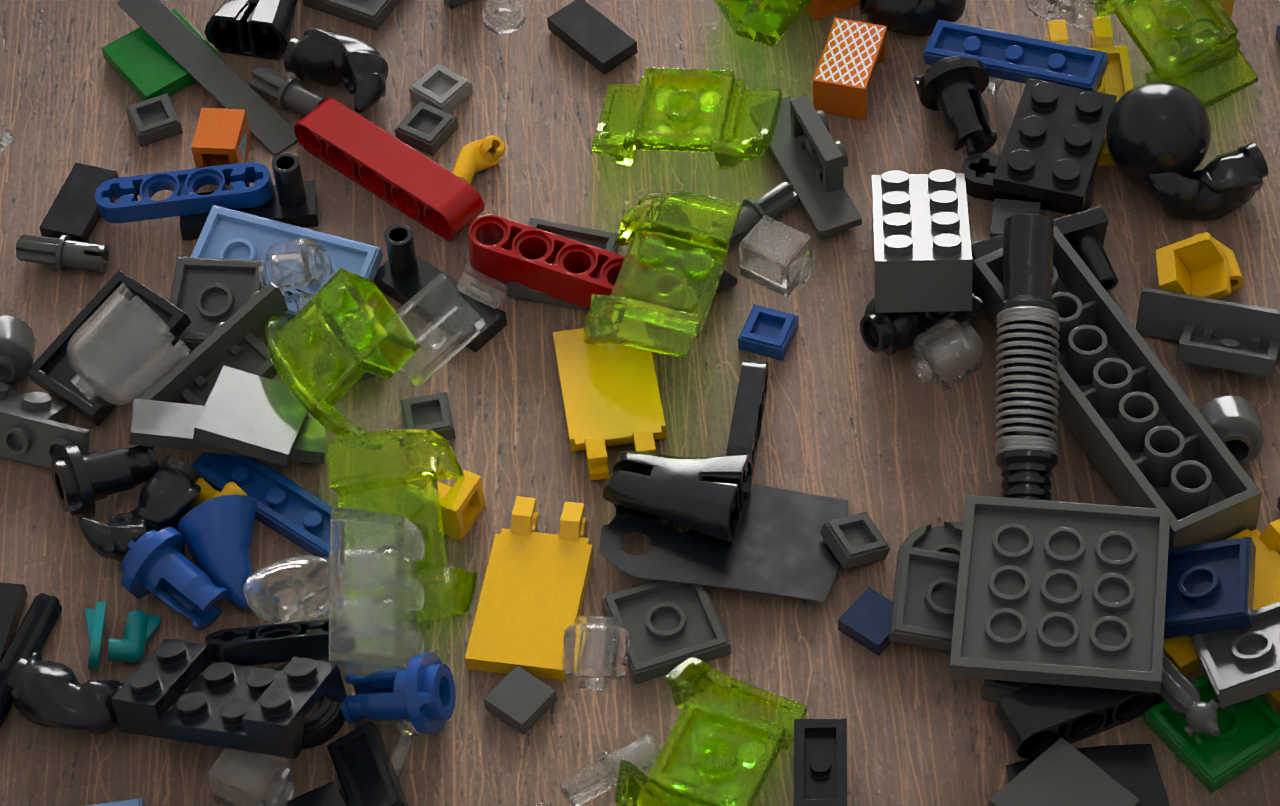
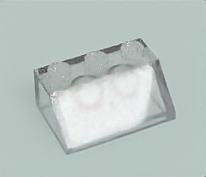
(374, 591)

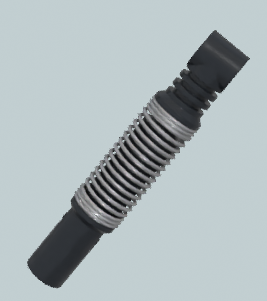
(1028, 323)

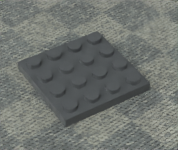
(1061, 593)

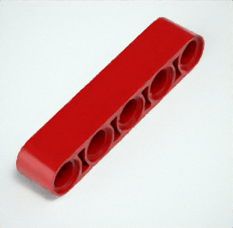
(389, 168)
(507, 251)

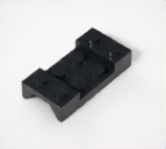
(224, 704)

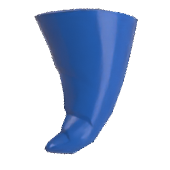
(221, 541)

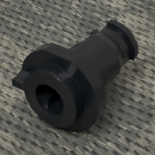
(955, 91)
(93, 476)

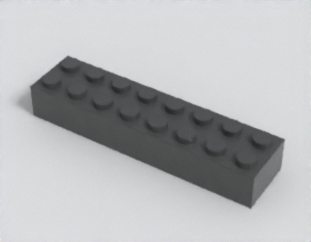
(1132, 410)

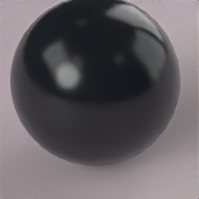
(1158, 130)

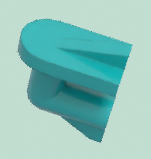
(138, 631)

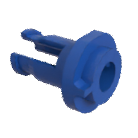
(159, 567)
(417, 693)

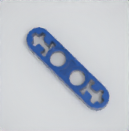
(184, 187)

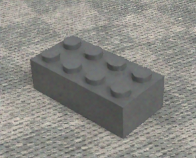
(921, 242)

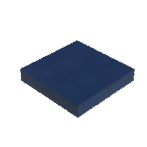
(1210, 587)

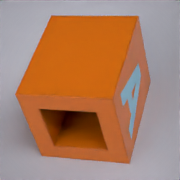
(221, 137)

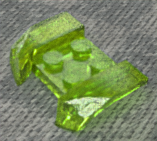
(1185, 44)
(687, 113)
(667, 274)
(398, 476)
(717, 745)

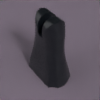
(252, 27)
(690, 491)

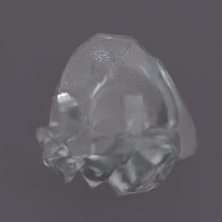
(290, 590)

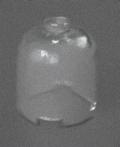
(122, 349)

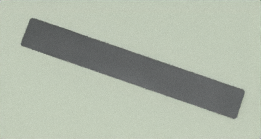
(211, 71)

